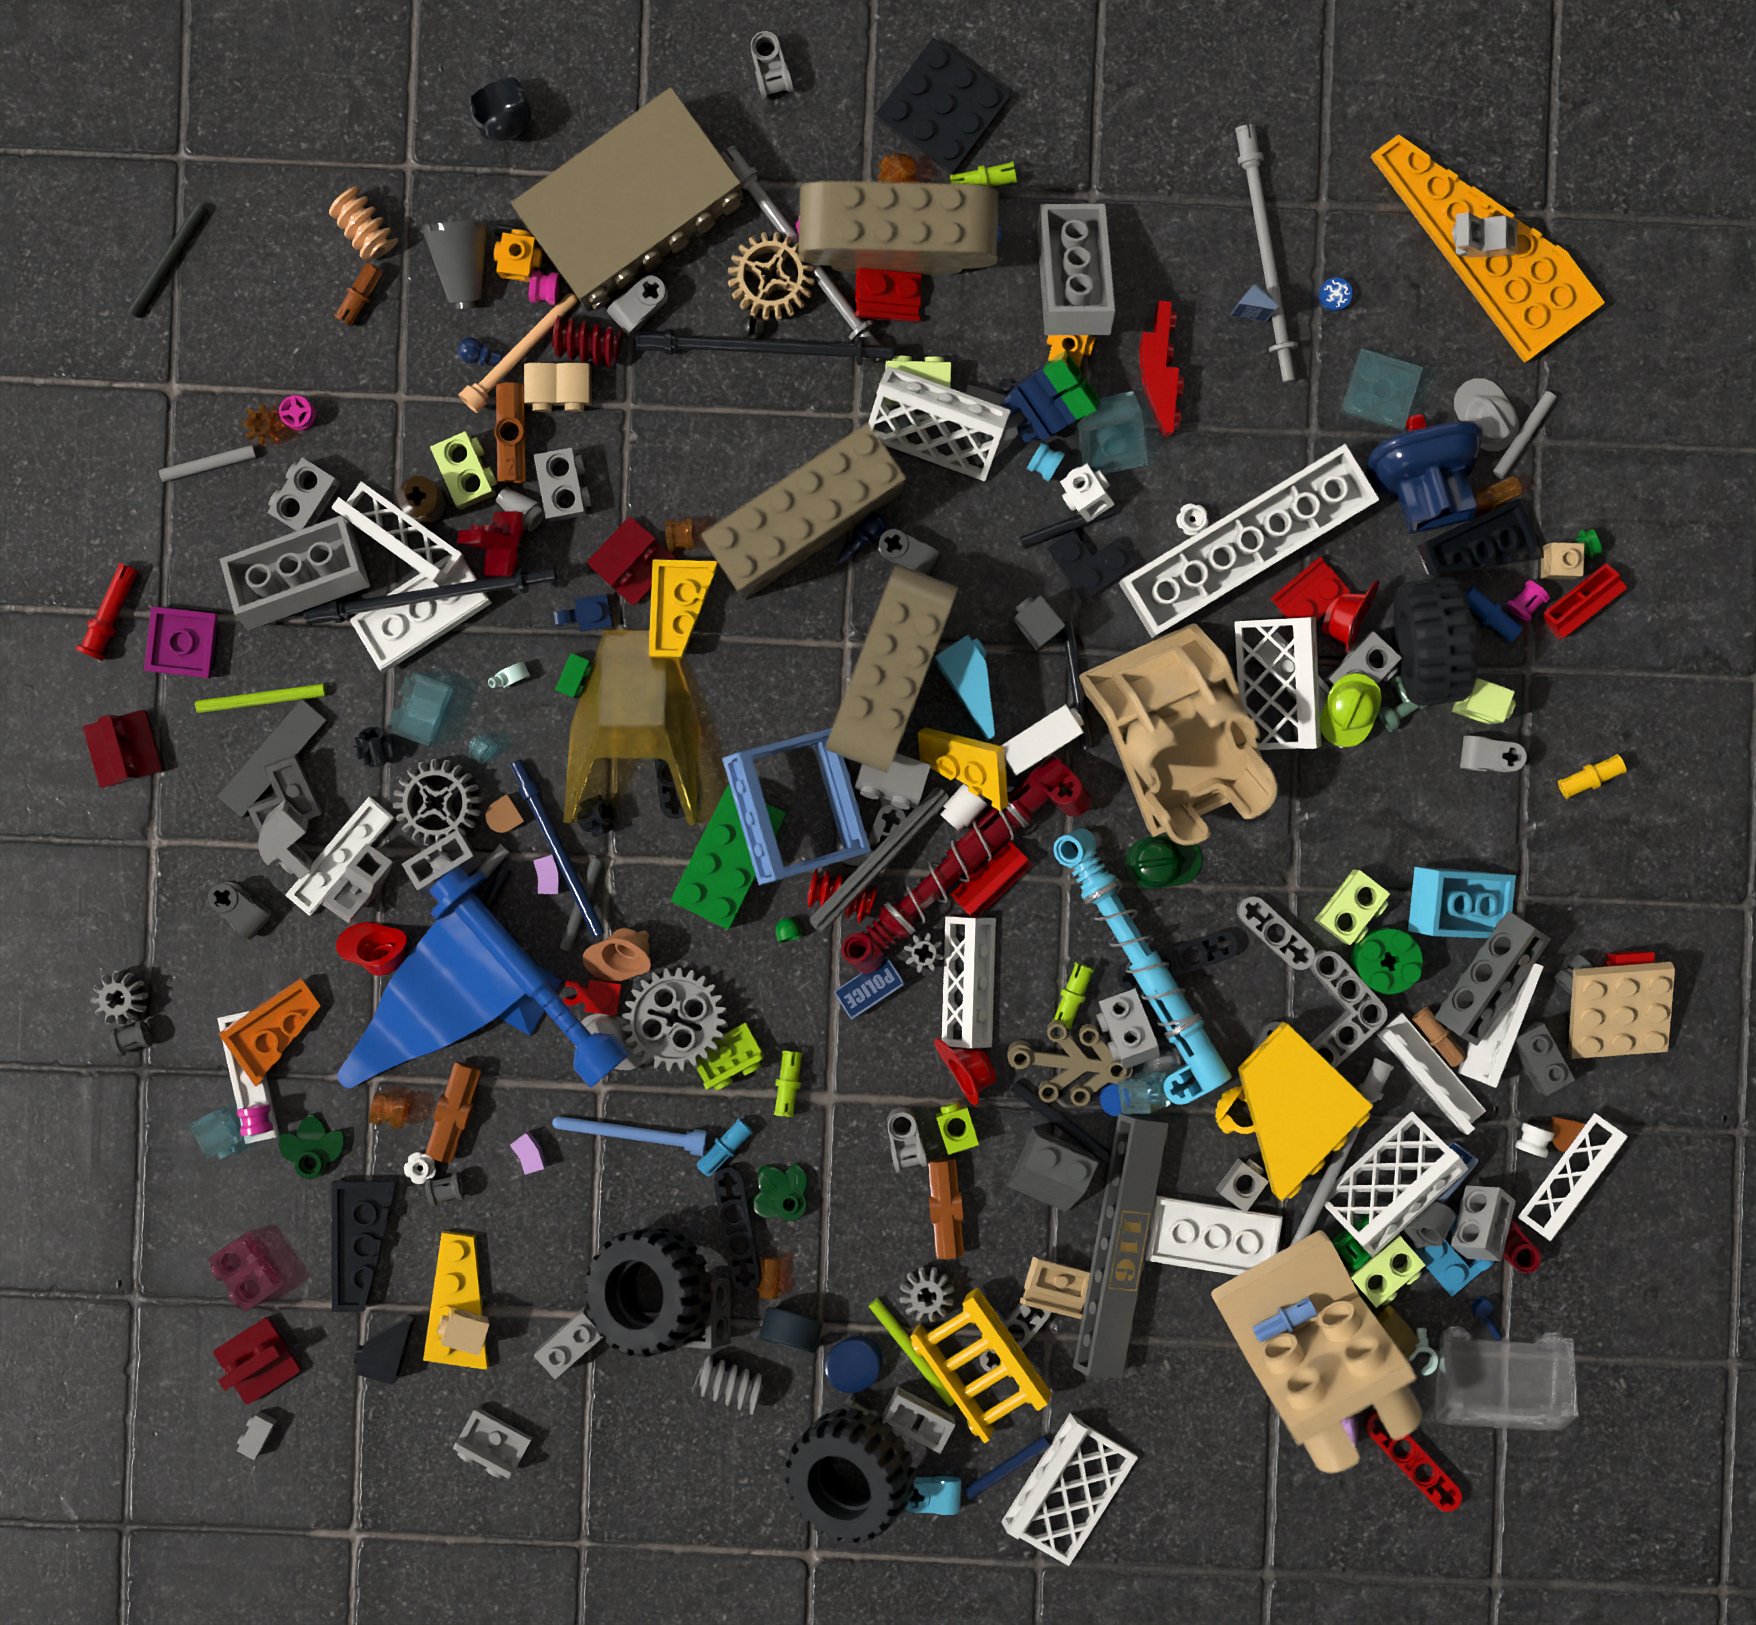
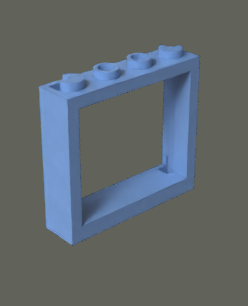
(755, 816)

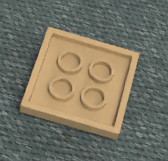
(1621, 1010)

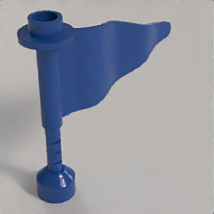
(460, 981)

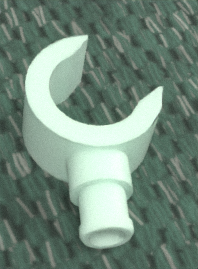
(509, 676)
(1423, 1346)

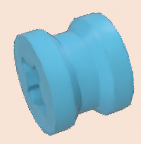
(1045, 461)

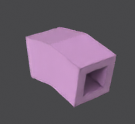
(548, 875)
(529, 1153)

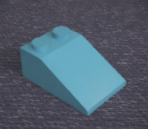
(967, 675)
(1459, 902)

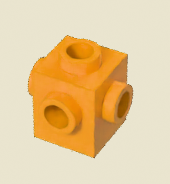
(519, 266)
(1083, 346)

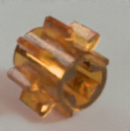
(897, 169)
(256, 417)

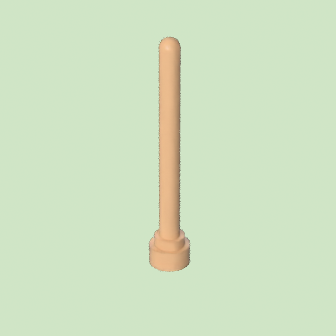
(476, 395)

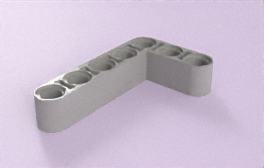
(1354, 1009)

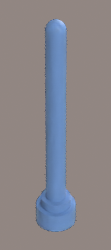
(692, 1141)

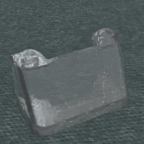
(1506, 1382)

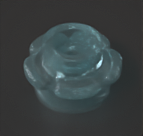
(482, 748)

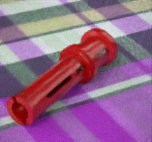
(102, 626)

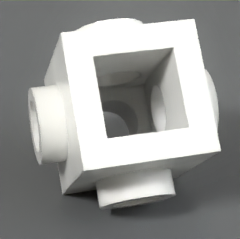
(1087, 492)

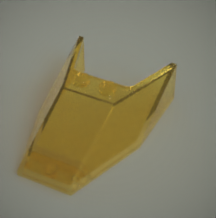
(634, 711)

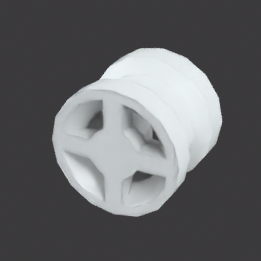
(1534, 1140)

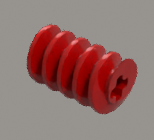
(822, 889)

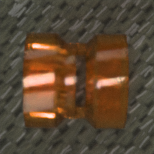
(385, 1109)

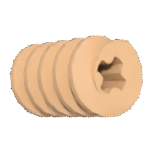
(360, 226)

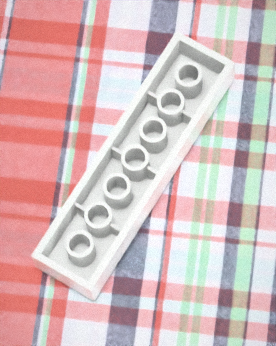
(1248, 540)

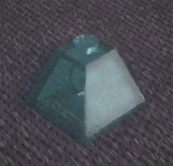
(1114, 435)

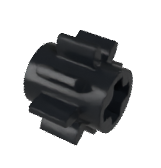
(374, 747)
(596, 816)

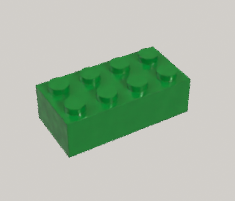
(721, 865)

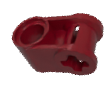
(1517, 1241)

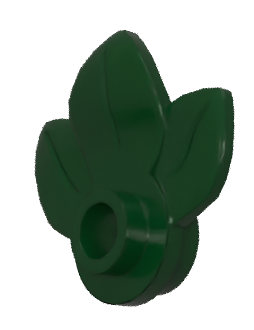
(313, 1142)
(776, 1189)

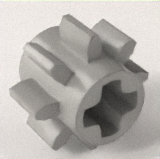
(928, 960)

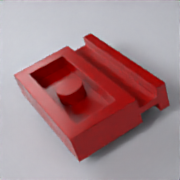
(888, 295)
(1309, 592)

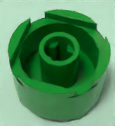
(1402, 970)

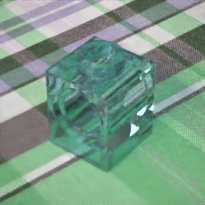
(1143, 1093)
(216, 1133)

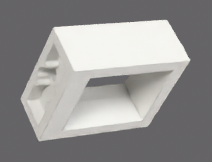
(1042, 739)

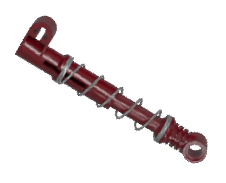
(965, 856)

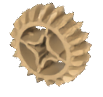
(785, 284)

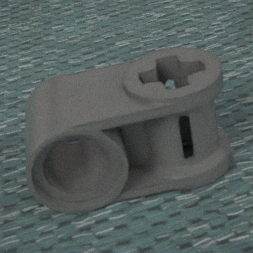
(913, 553)
(243, 912)
(1429, 1226)

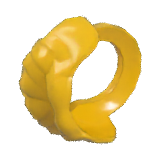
(1224, 1121)

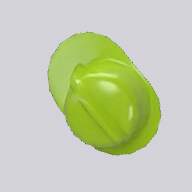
(1350, 710)

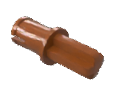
(359, 293)

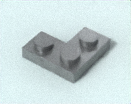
(290, 784)

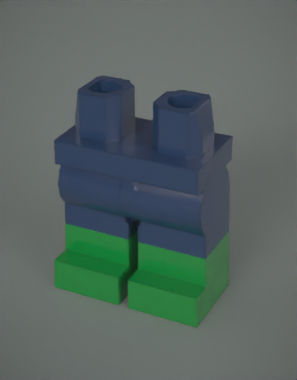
(1051, 398)

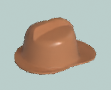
(619, 956)

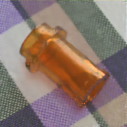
(769, 1278)

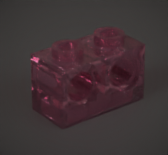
(253, 1267)

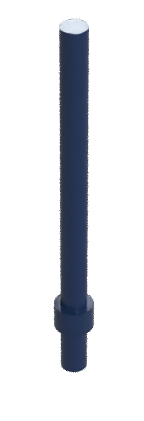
(530, 792)

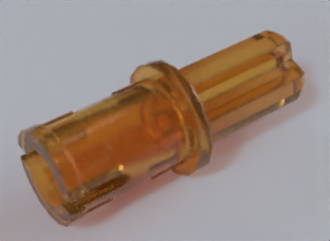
(1497, 493)

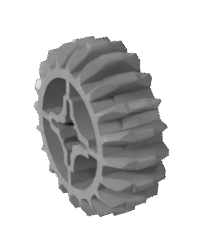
(426, 790)

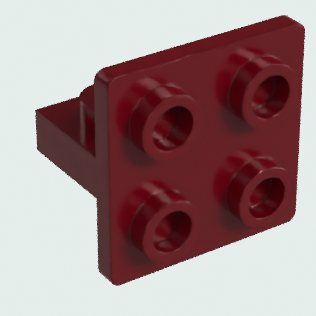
(498, 540)
(627, 560)
(122, 748)
(256, 1361)

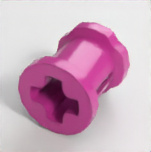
(1528, 601)

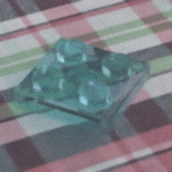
(1381, 389)

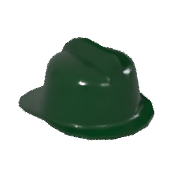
(1162, 862)

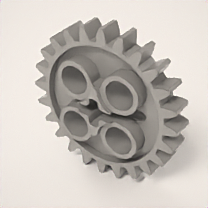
(664, 1046)

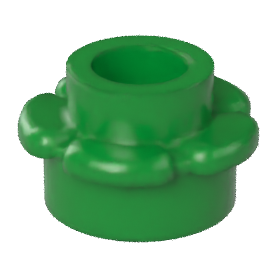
(1591, 543)

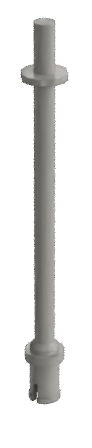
(1250, 160)
(748, 179)
(1371, 1092)

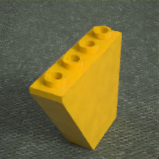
(1297, 1108)

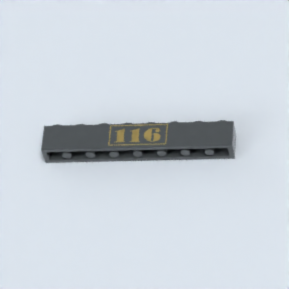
(1120, 1246)

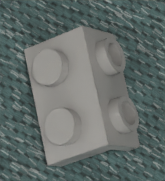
(492, 1444)

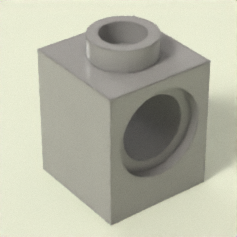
(1243, 1198)

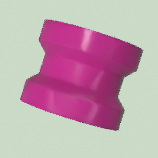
(544, 287)
(292, 409)
(255, 1119)

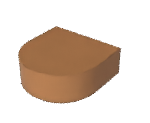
(503, 815)

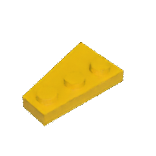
(676, 602)
(969, 761)

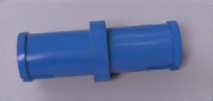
(1492, 614)

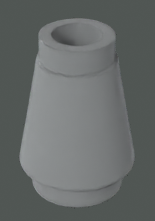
(514, 501)

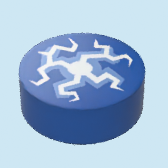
(1335, 294)

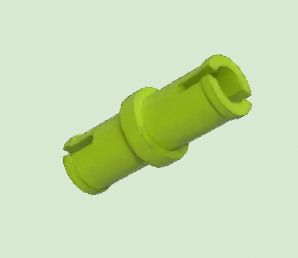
(988, 176)
(1073, 994)
(788, 1083)

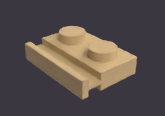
(1056, 1288)

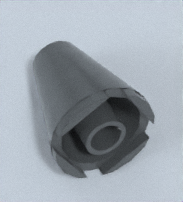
(459, 258)

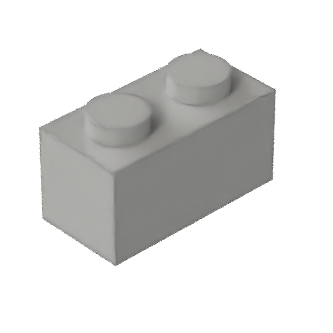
(255, 1438)

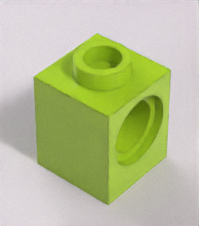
(961, 1141)

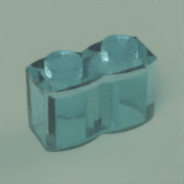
(420, 709)

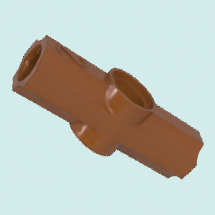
(510, 454)
(453, 1112)
(946, 1208)

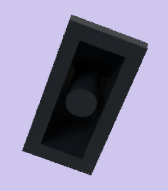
(385, 1352)

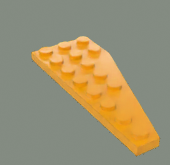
(1526, 294)

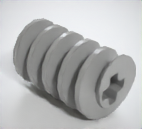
(729, 1384)

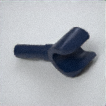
(1483, 1309)

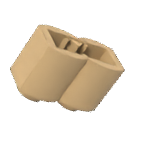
(558, 386)

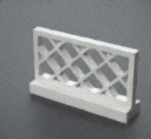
(942, 405)
(1306, 680)
(1414, 1197)
(1043, 1482)

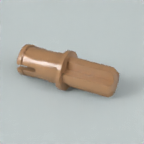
(1439, 1037)

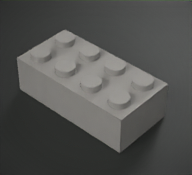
(1075, 269)
(294, 572)

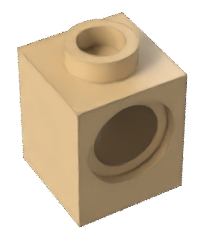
(1562, 561)
(463, 1330)

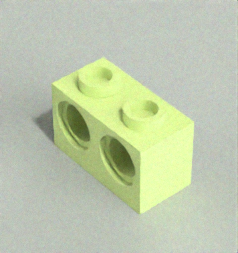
(458, 473)
(1487, 703)
(1346, 901)
(1392, 1277)

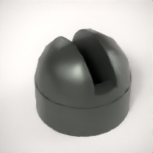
(760, 327)

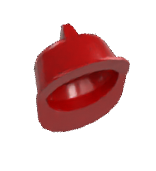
(1346, 615)
(373, 947)
(969, 1067)

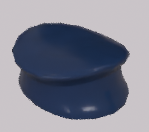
(853, 1364)

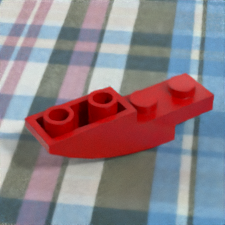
(1160, 382)

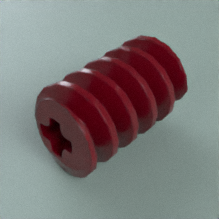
(586, 342)

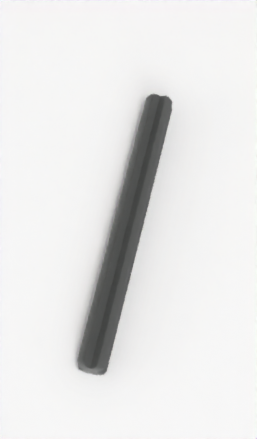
(879, 859)

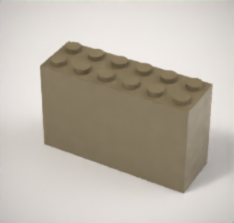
(629, 200)
(805, 511)

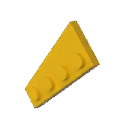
(455, 1287)

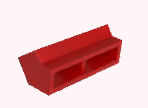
(1584, 601)
(991, 879)

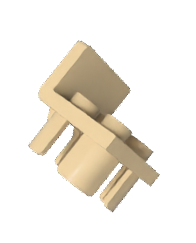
(1181, 733)
(1326, 1363)

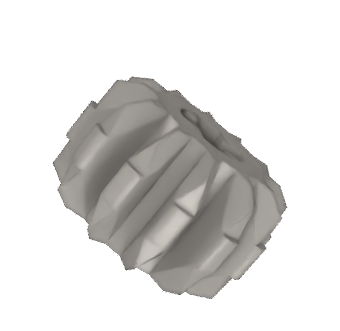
(108, 1003)
(918, 1302)

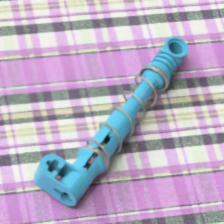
(1149, 970)

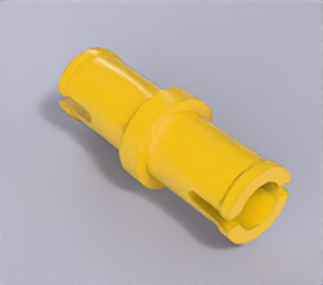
(1592, 776)

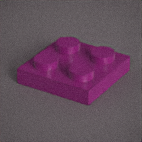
(181, 642)

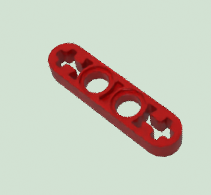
(1411, 1461)

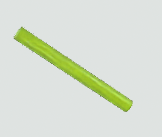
(260, 698)
(905, 1343)

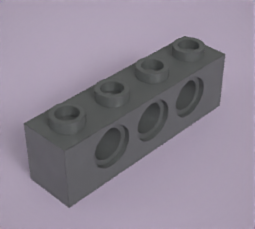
(1506, 973)

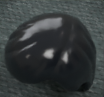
(500, 110)

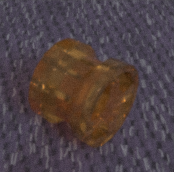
(679, 534)

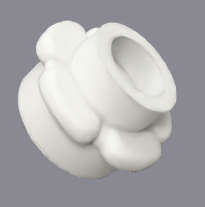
(1196, 511)
(417, 1176)

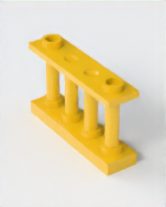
(994, 1337)

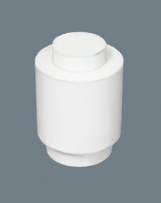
(963, 808)

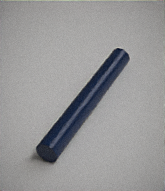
(1006, 1467)

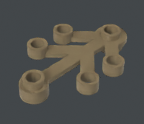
(1074, 1063)

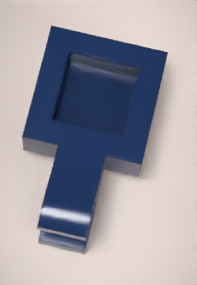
(590, 613)

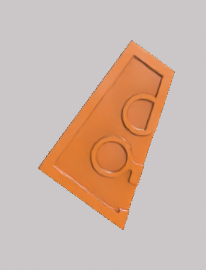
(268, 1029)

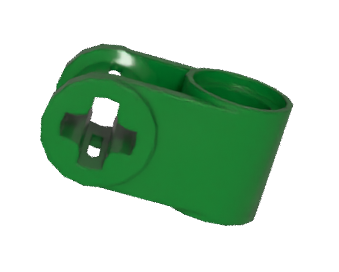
(1344, 1239)

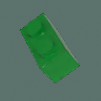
(573, 676)

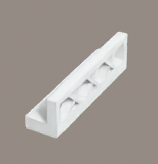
(388, 540)
(974, 982)
(1490, 1056)
(1431, 1072)
(1583, 1185)

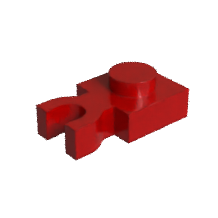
(599, 996)

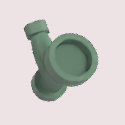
(1390, 716)

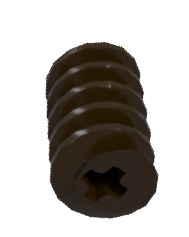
(413, 492)

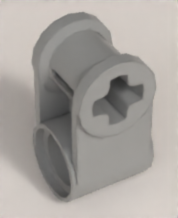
(771, 70)
(633, 307)
(1486, 755)
(905, 1145)

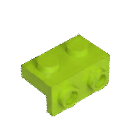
(735, 1054)

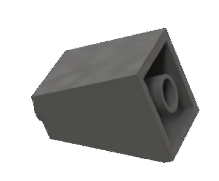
(1052, 1170)

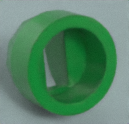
(788, 930)

